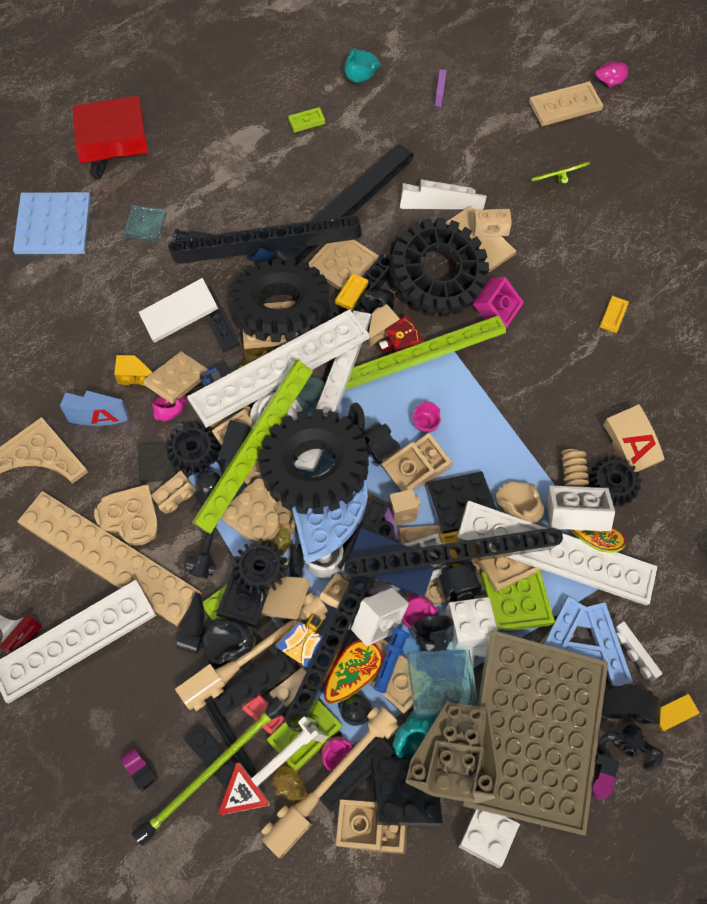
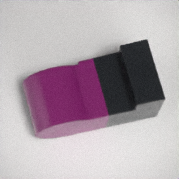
(138, 769)
(605, 776)

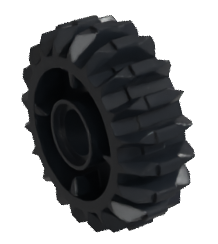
(190, 437)
(627, 479)
(260, 579)

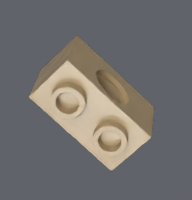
(492, 222)
(404, 506)

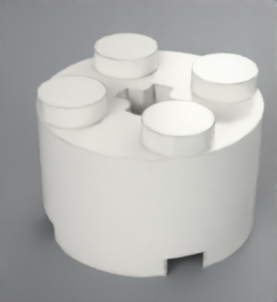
(326, 566)

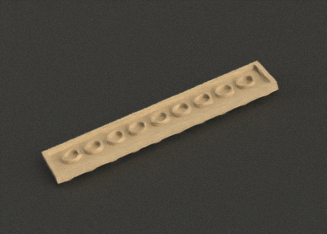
(108, 556)

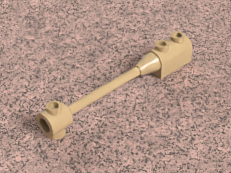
(210, 681)
(293, 820)

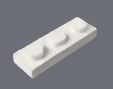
(637, 653)

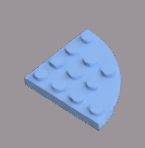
(326, 532)

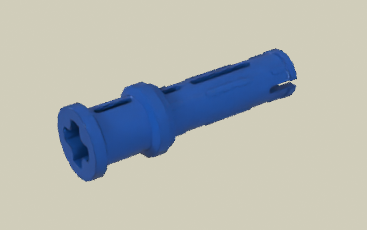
(393, 650)

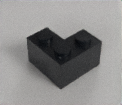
(631, 704)

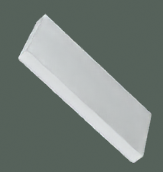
(178, 310)

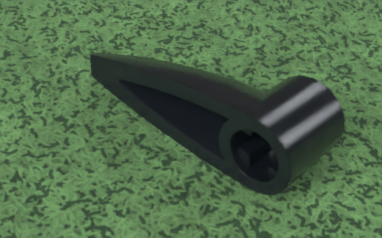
(192, 629)

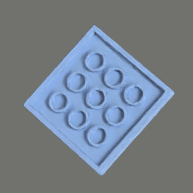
(52, 223)

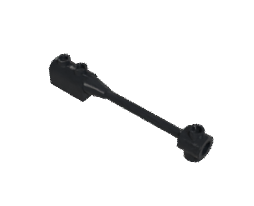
(201, 564)

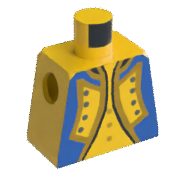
(301, 641)

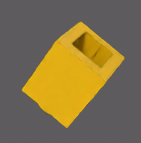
(130, 370)

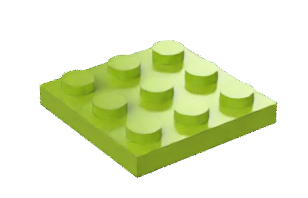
(520, 604)

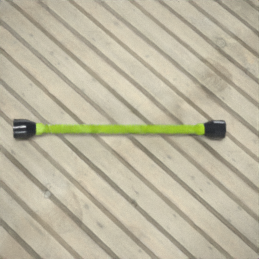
(146, 831)

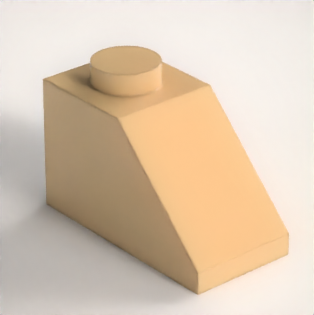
(381, 319)

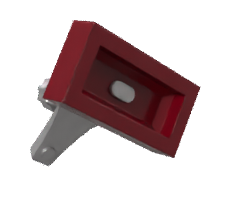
(17, 632)

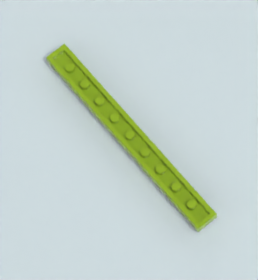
(425, 351)
(249, 451)

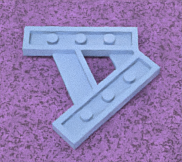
(607, 644)

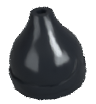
(355, 709)

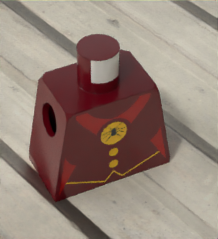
(400, 336)

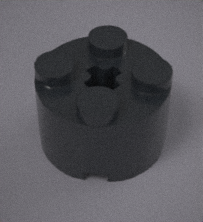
(380, 443)
(460, 582)

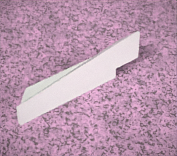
(440, 196)

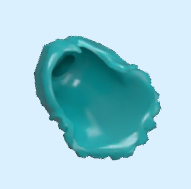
(361, 65)

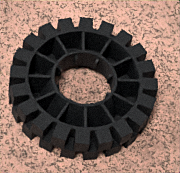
(296, 281)
(423, 289)
(311, 433)

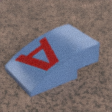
(93, 409)

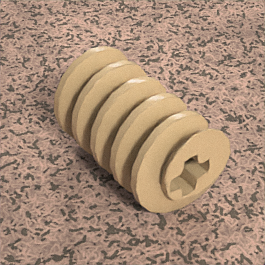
(574, 468)

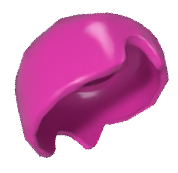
(426, 417)
(335, 751)

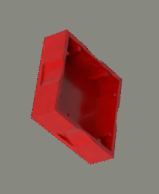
(109, 129)

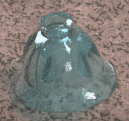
(310, 394)

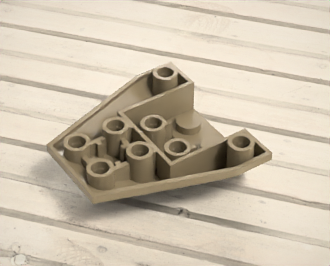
(457, 756)

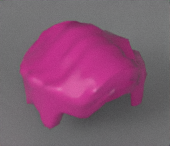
(612, 73)
(165, 410)
(417, 608)

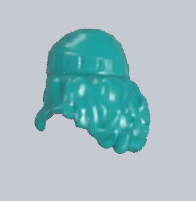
(411, 734)

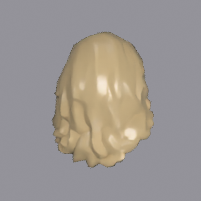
(521, 501)

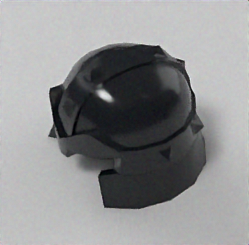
(433, 632)

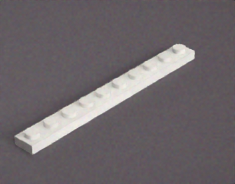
(334, 391)

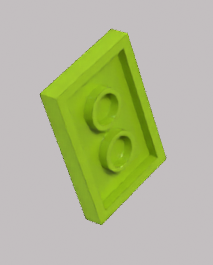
(285, 736)

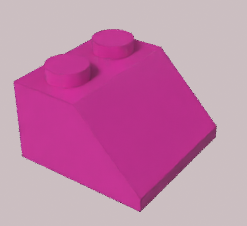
(498, 299)

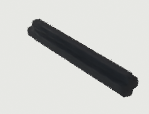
(229, 738)

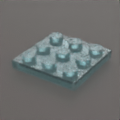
(440, 679)

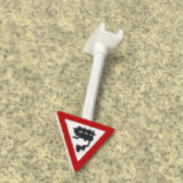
(244, 791)

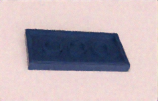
(371, 543)

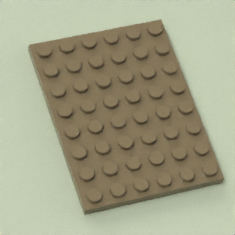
(544, 730)

